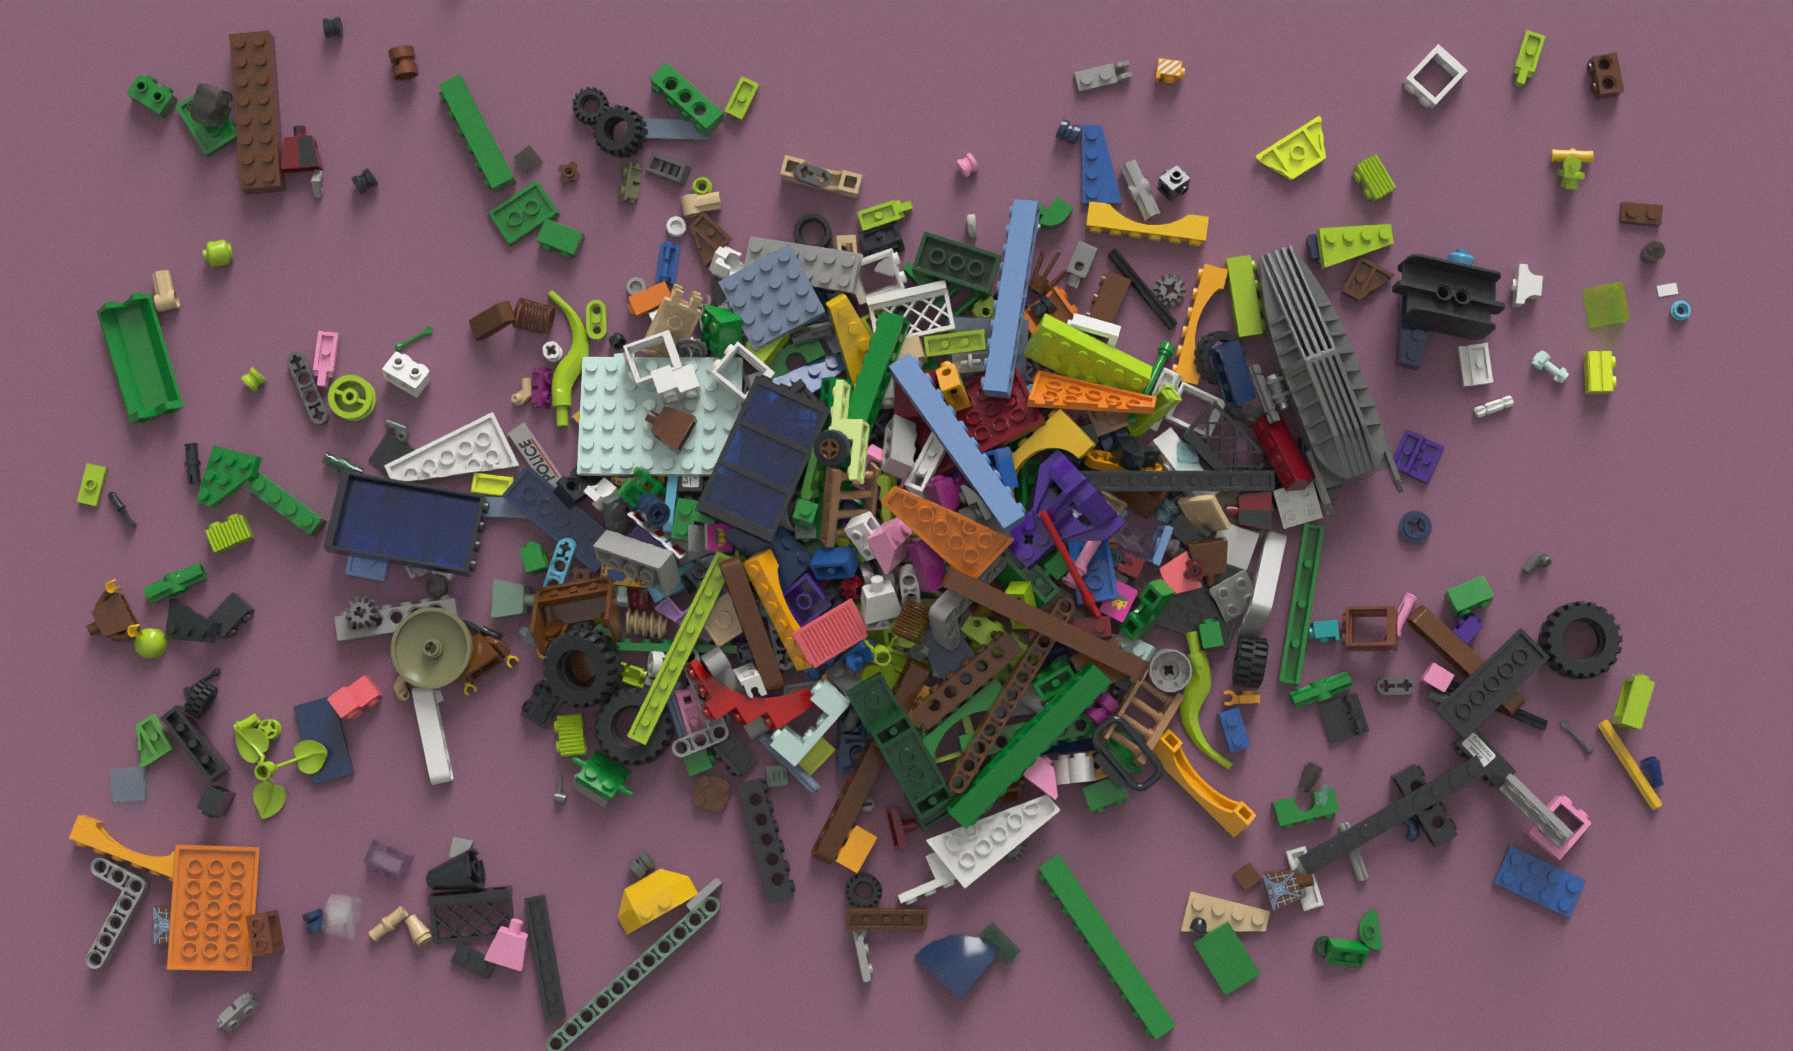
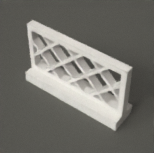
(913, 295)

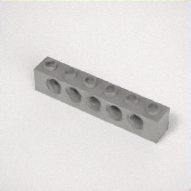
(387, 613)

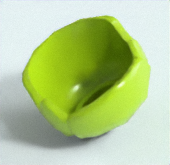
(151, 643)

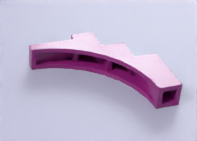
(925, 561)

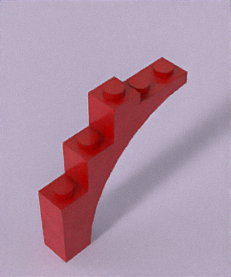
(721, 700)

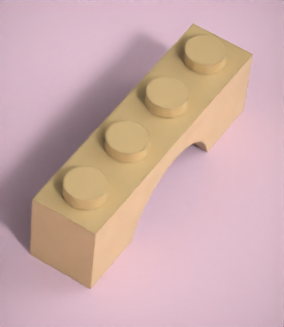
(841, 182)

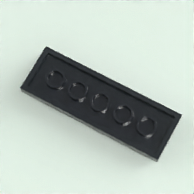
(1492, 683)

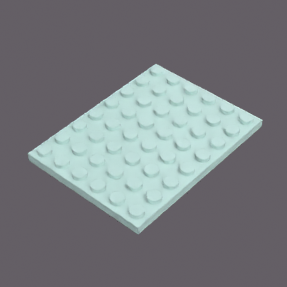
(614, 412)

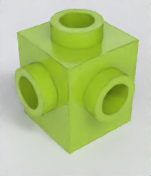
(984, 306)

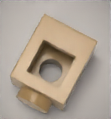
(845, 241)

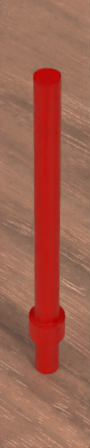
(1087, 597)

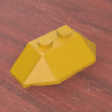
(653, 898)

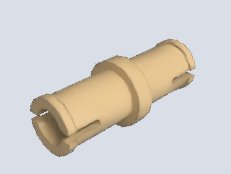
(388, 923)

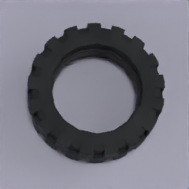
(1202, 357)

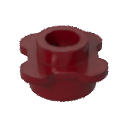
(1199, 566)

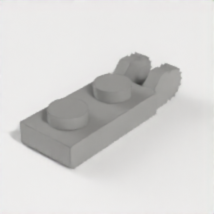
(1101, 76)

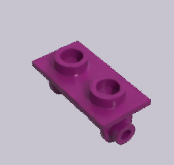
(542, 378)

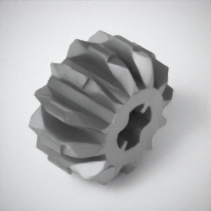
(368, 617)

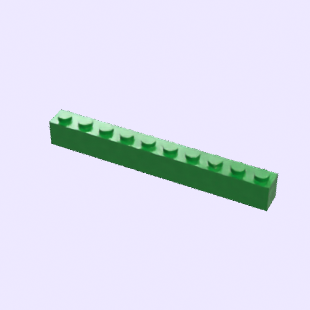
(1028, 745)
(1107, 947)

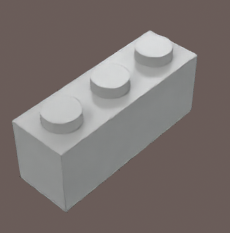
(899, 447)

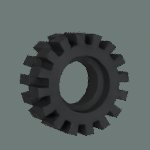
(582, 97)
(200, 699)
(872, 881)

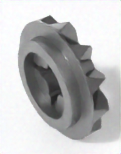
(1172, 298)

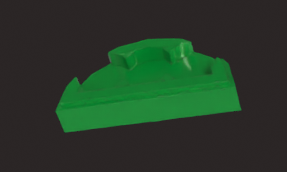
(1369, 930)

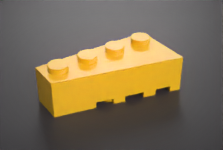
(850, 334)

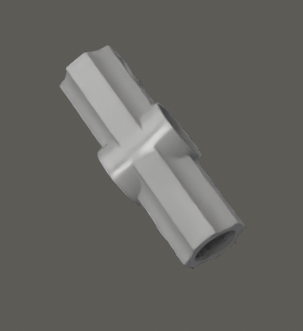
(1140, 190)

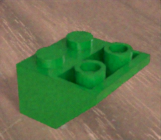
(720, 329)

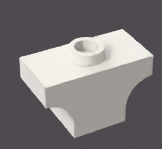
(1525, 285)
(601, 492)

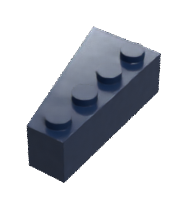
(1410, 341)

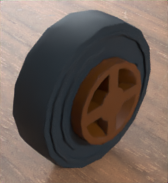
(824, 450)

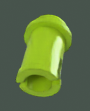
(247, 723)

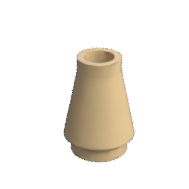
(418, 931)

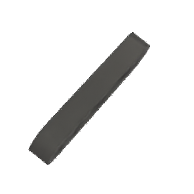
(304, 390)

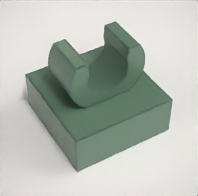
(777, 776)

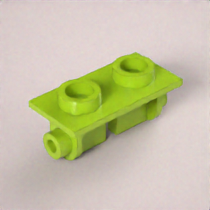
(634, 676)

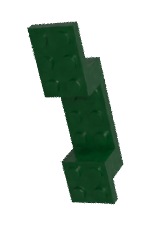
(902, 750)

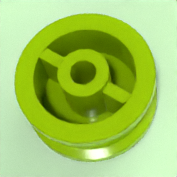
(352, 398)

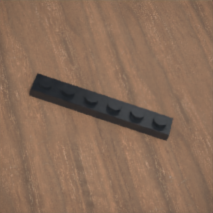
(545, 957)

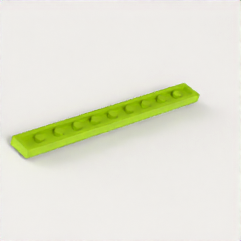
(679, 652)

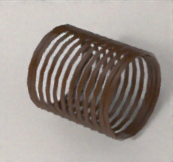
(548, 321)
(916, 608)

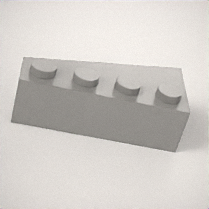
(639, 560)

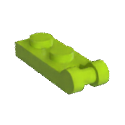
(886, 482)

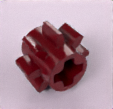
(852, 587)

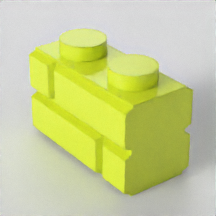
(1599, 372)

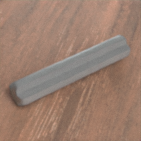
(1355, 858)

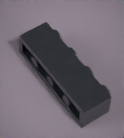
(195, 743)

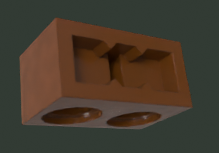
(1611, 75)

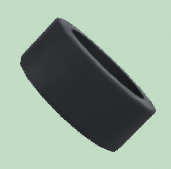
(813, 218)

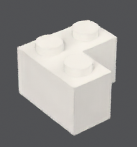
(676, 384)

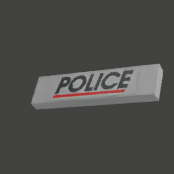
(534, 453)

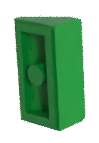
(1346, 952)

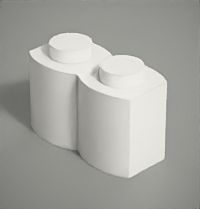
(1073, 769)

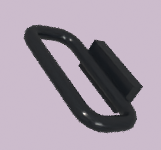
(1113, 767)

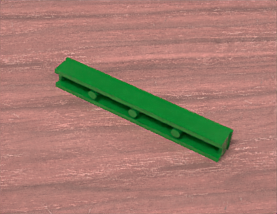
(1300, 604)

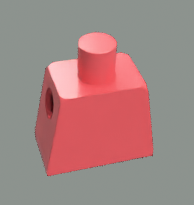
(1173, 575)

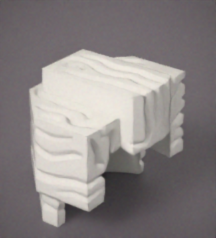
(725, 262)

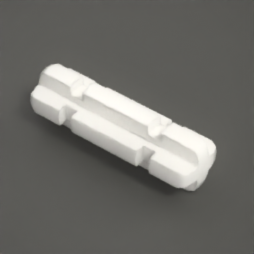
(1493, 406)

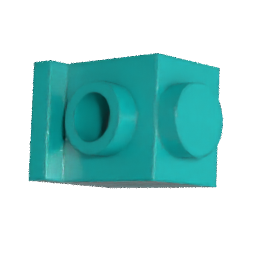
(1324, 630)

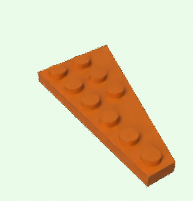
(1070, 393)
(956, 538)

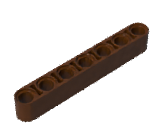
(751, 623)
(1454, 650)

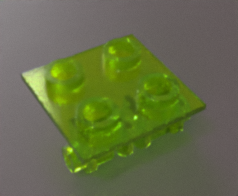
(1606, 305)

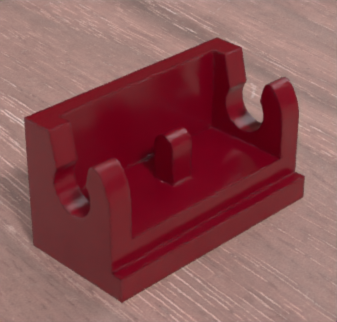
(1131, 568)

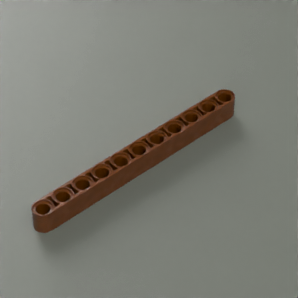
(1045, 623)
(1001, 701)
(865, 771)

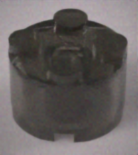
(210, 105)

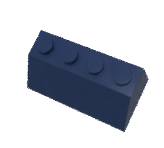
(788, 552)

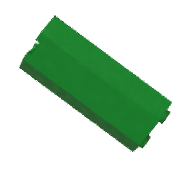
(140, 358)

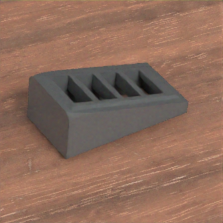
(680, 172)

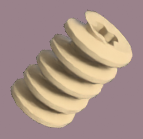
(646, 624)

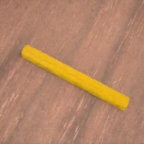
(1630, 764)

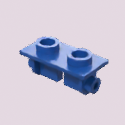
(667, 263)

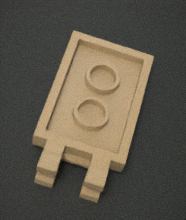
(676, 316)

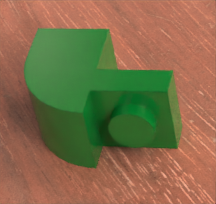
(1055, 215)

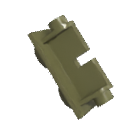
(627, 190)

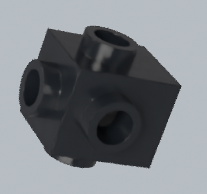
(1173, 183)

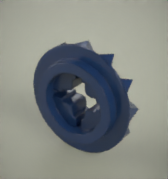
(1424, 525)

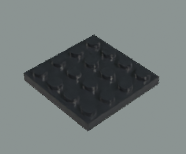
(1189, 608)

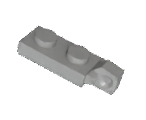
(862, 951)

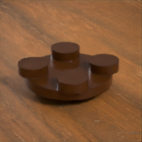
(711, 793)

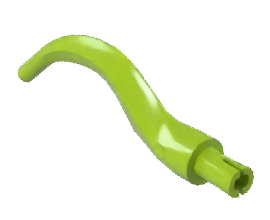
(570, 366)
(1195, 695)

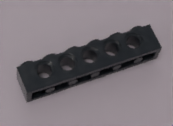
(773, 891)

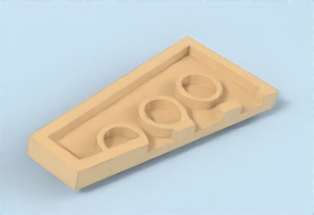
(1218, 911)

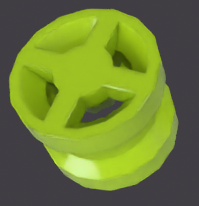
(253, 379)
(266, 727)

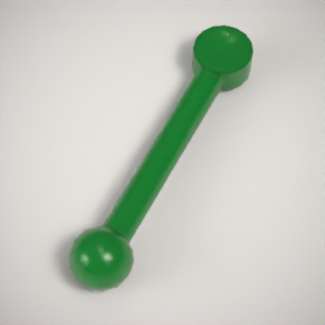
(428, 330)

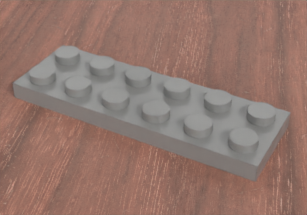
(823, 266)

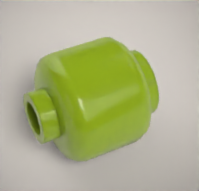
(217, 253)

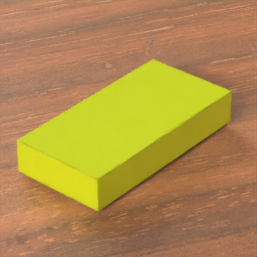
(490, 484)
(816, 756)

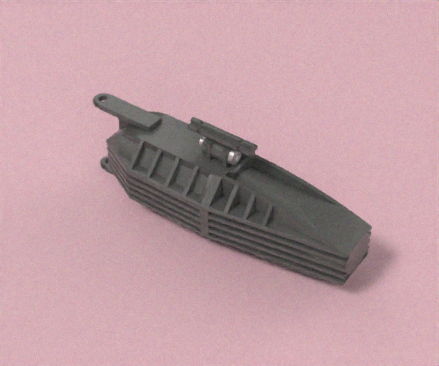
(1317, 378)

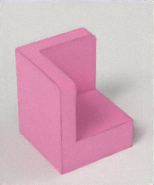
(1437, 677)

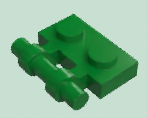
(633, 490)

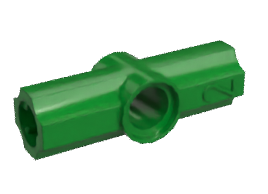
(175, 583)
(1320, 689)

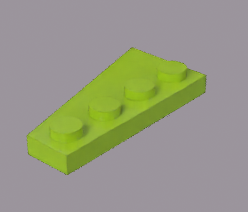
(1345, 243)

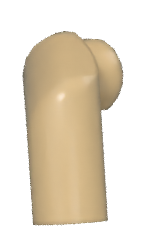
(524, 394)

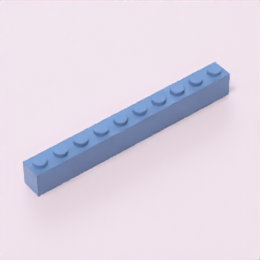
(1011, 298)
(957, 443)

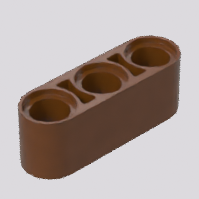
(492, 320)

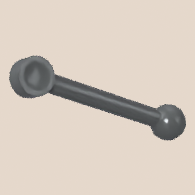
(1564, 724)

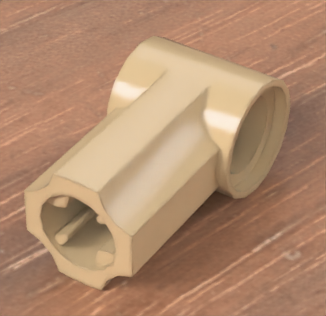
(695, 204)
(166, 296)

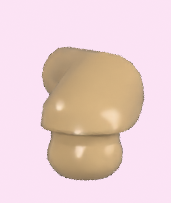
(401, 689)

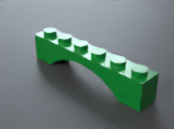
(974, 703)

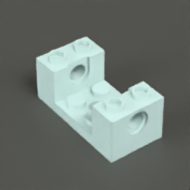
(791, 743)

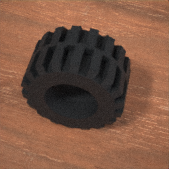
(633, 138)
(1250, 661)

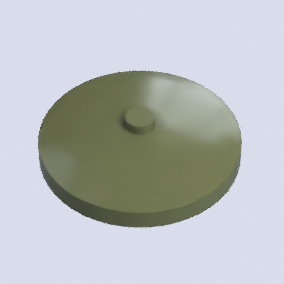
(431, 648)

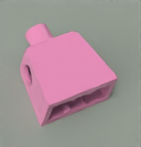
(509, 946)

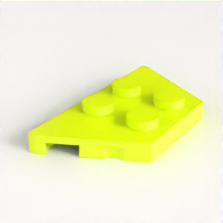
(1296, 152)

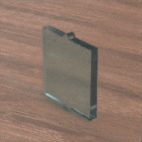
(128, 784)

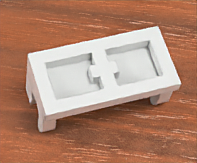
(750, 678)

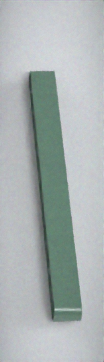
(624, 978)

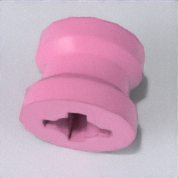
(967, 165)

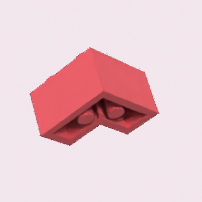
(353, 699)

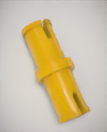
(1561, 155)

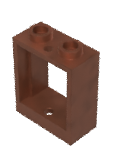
(1371, 611)
(268, 932)

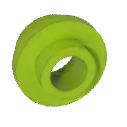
(699, 181)

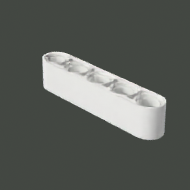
(432, 735)

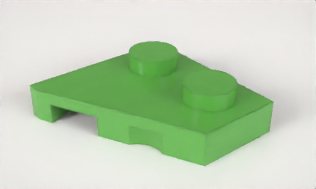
(152, 740)

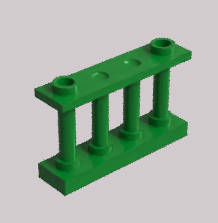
(940, 301)

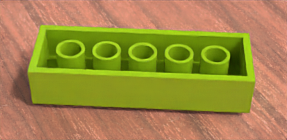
(1085, 357)

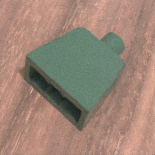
(510, 599)

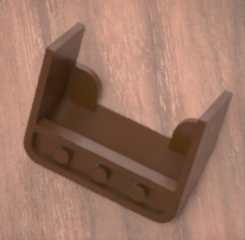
(571, 604)

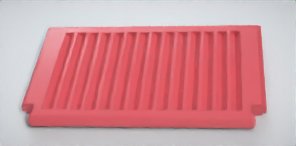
(831, 633)

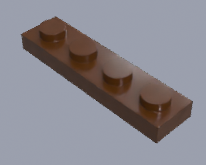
(886, 918)

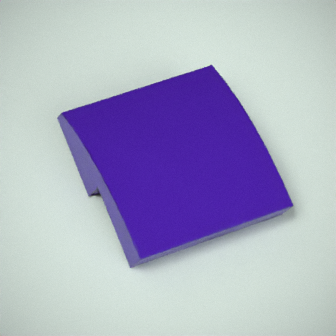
(1417, 456)

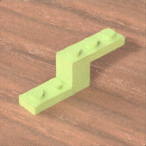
(855, 429)

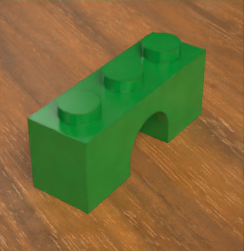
(809, 351)
(1140, 621)
(1287, 813)

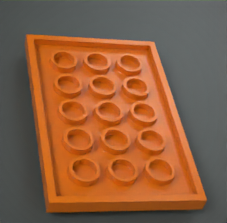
(209, 907)

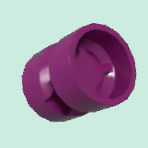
(1101, 708)

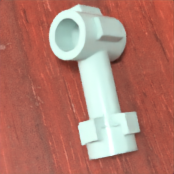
(1542, 360)

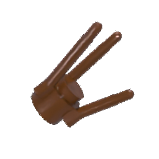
(1040, 284)

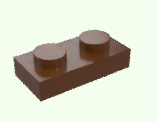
(1641, 213)

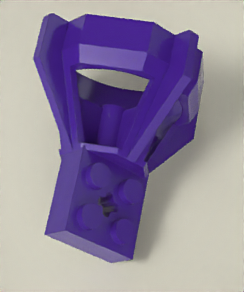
(1065, 519)

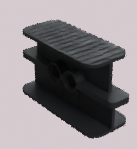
(1448, 296)

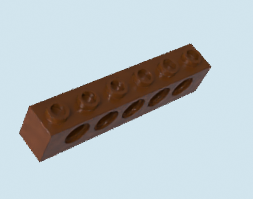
(931, 716)

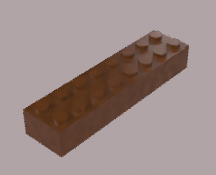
(257, 112)

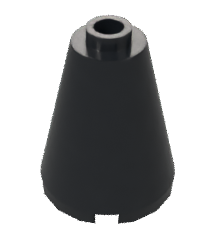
(458, 873)

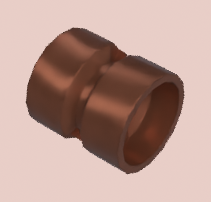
(403, 59)

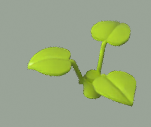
(883, 657)
(267, 796)

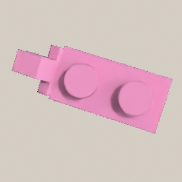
(325, 357)

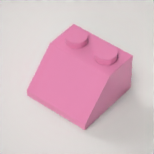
(890, 543)
(1042, 776)

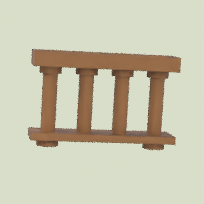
(833, 496)
(1161, 718)

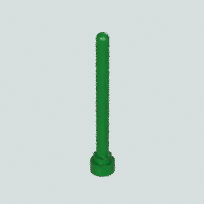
(1165, 352)

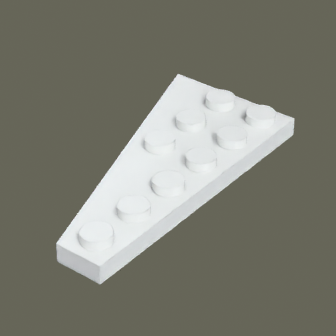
(467, 450)
(980, 846)

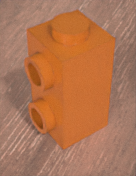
(648, 299)

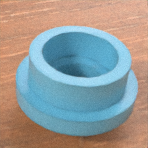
(1684, 306)

